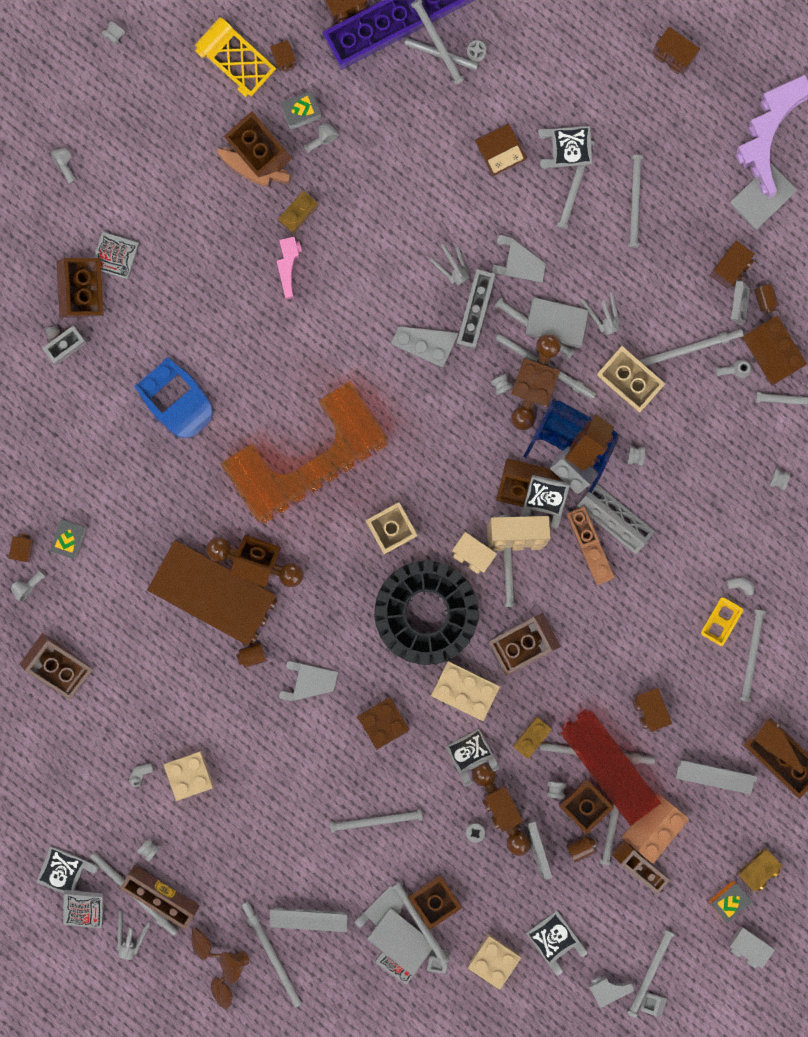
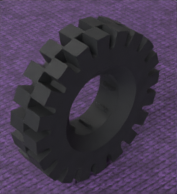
(430, 647)

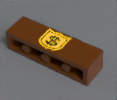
(159, 897)

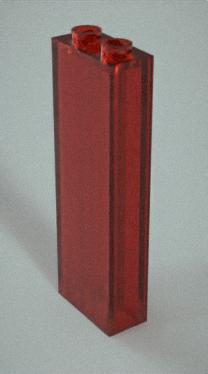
(609, 766)

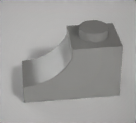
(607, 991)

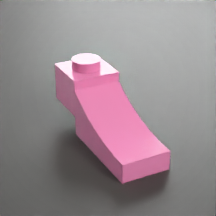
(290, 251)

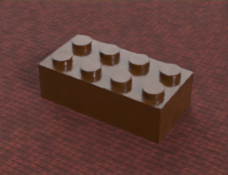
(789, 777)

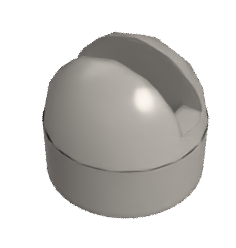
(52, 333)

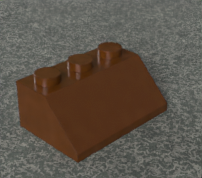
(257, 146)
(79, 287)
(774, 350)
(516, 481)

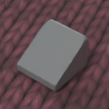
(433, 963)
(653, 1004)

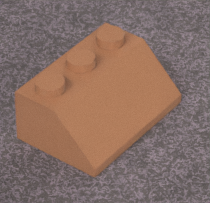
(655, 830)

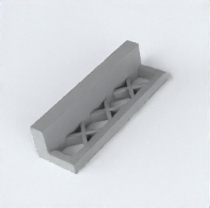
(613, 520)
(715, 776)
(308, 919)

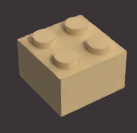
(391, 528)
(474, 553)
(188, 775)
(494, 961)

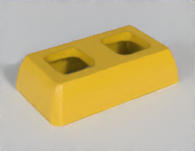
(727, 625)

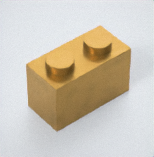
(298, 212)
(532, 737)
(759, 870)

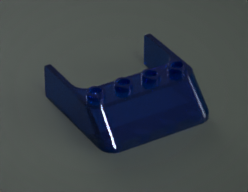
(561, 427)

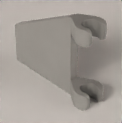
(520, 262)
(310, 681)
(380, 907)

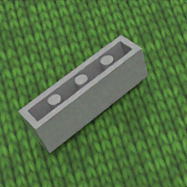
(475, 309)

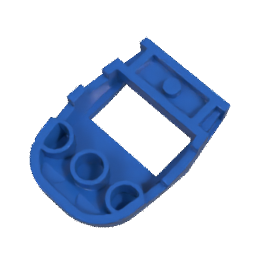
(187, 414)

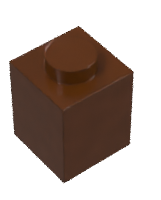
(283, 56)
(21, 548)

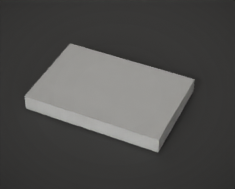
(757, 207)
(558, 319)
(537, 849)
(400, 941)

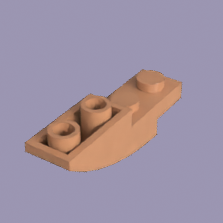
(238, 165)
(590, 546)

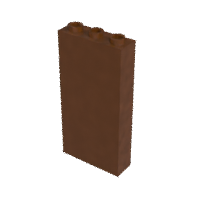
(212, 594)

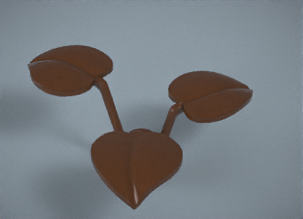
(230, 964)

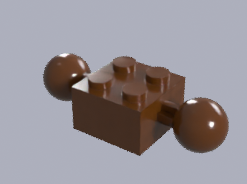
(536, 382)
(255, 561)
(503, 808)

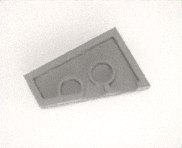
(426, 344)

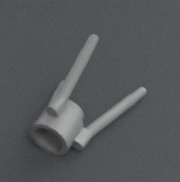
(458, 275)
(610, 324)
(127, 948)

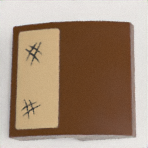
(500, 149)

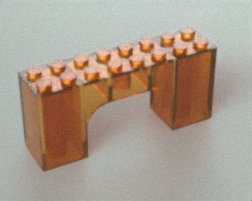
(272, 492)

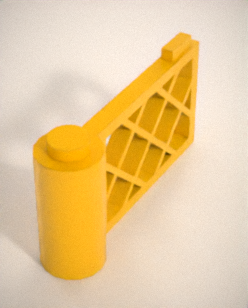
(214, 41)

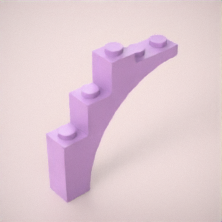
(757, 152)

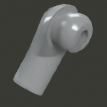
(743, 583)
(138, 773)

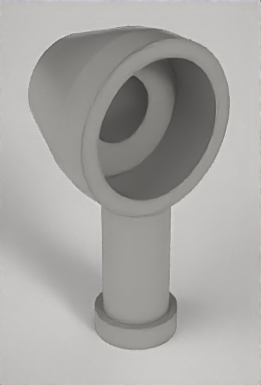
(324, 131)
(61, 158)
(735, 369)
(22, 590)

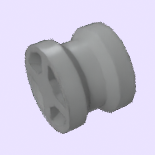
(113, 33)
(477, 47)
(502, 384)
(636, 455)
(779, 479)
(556, 789)
(473, 832)
(148, 850)

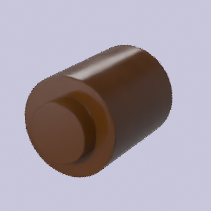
(766, 298)
(251, 655)
(581, 848)

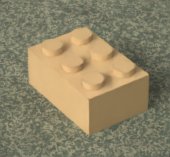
(630, 379)
(518, 533)
(465, 691)

